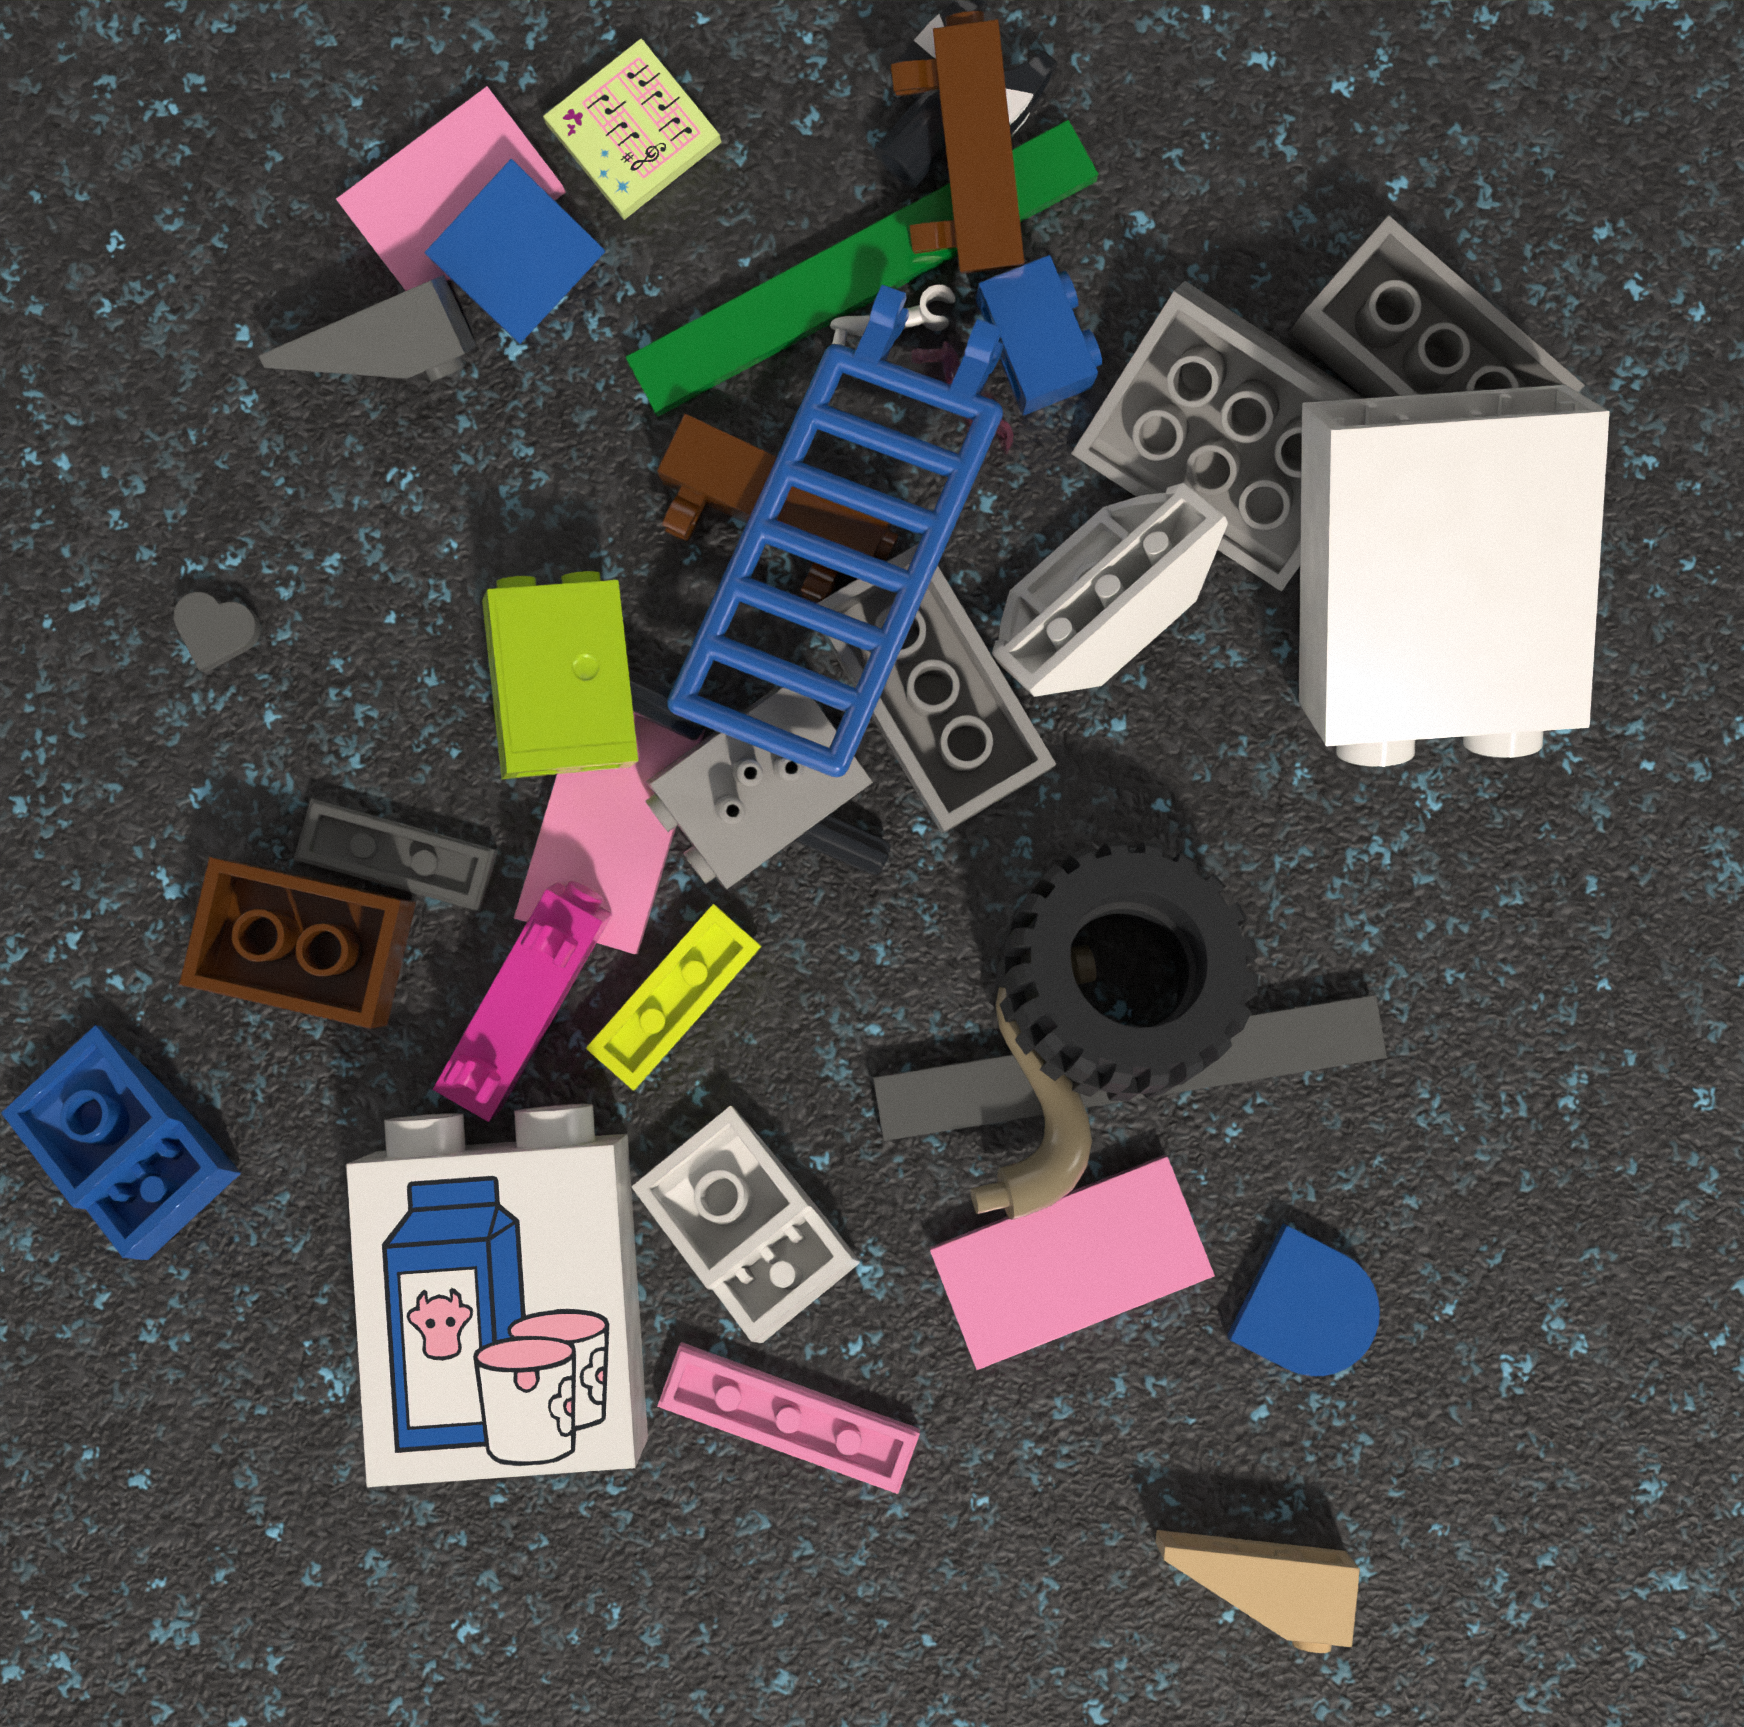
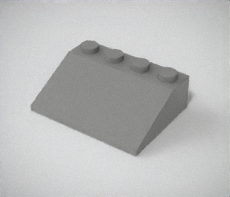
(1221, 413)

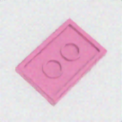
(434, 179)

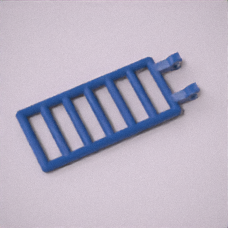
(910, 585)

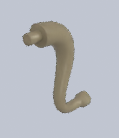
(1067, 1139)

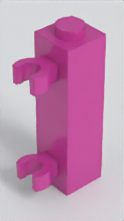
(524, 999)

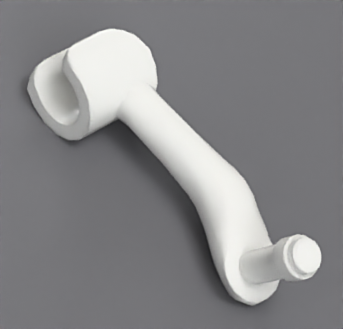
(917, 315)

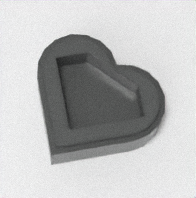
(214, 629)

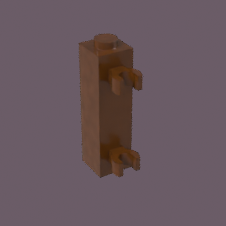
(977, 144)
(729, 476)

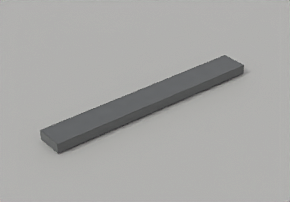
(999, 1091)

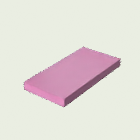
(608, 837)
(1072, 1262)

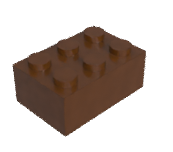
(297, 943)

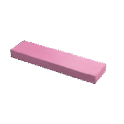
(789, 1417)

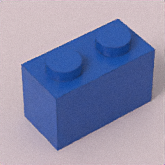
(1041, 339)

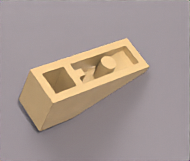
(1288, 1588)

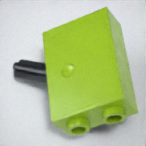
(566, 679)

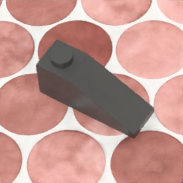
(390, 339)

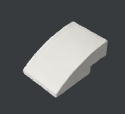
(745, 1225)

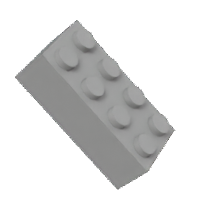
(1414, 327)
(944, 703)

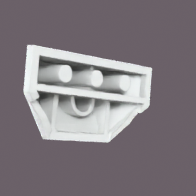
(1108, 591)

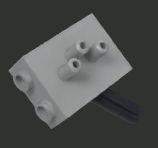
(749, 803)

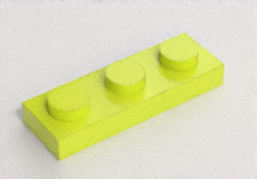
(673, 997)

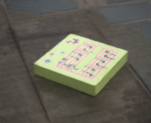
(632, 129)

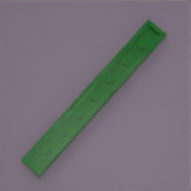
(838, 280)

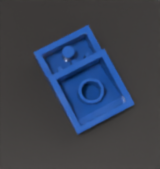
(119, 1145)

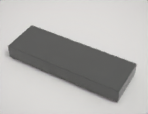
(395, 854)

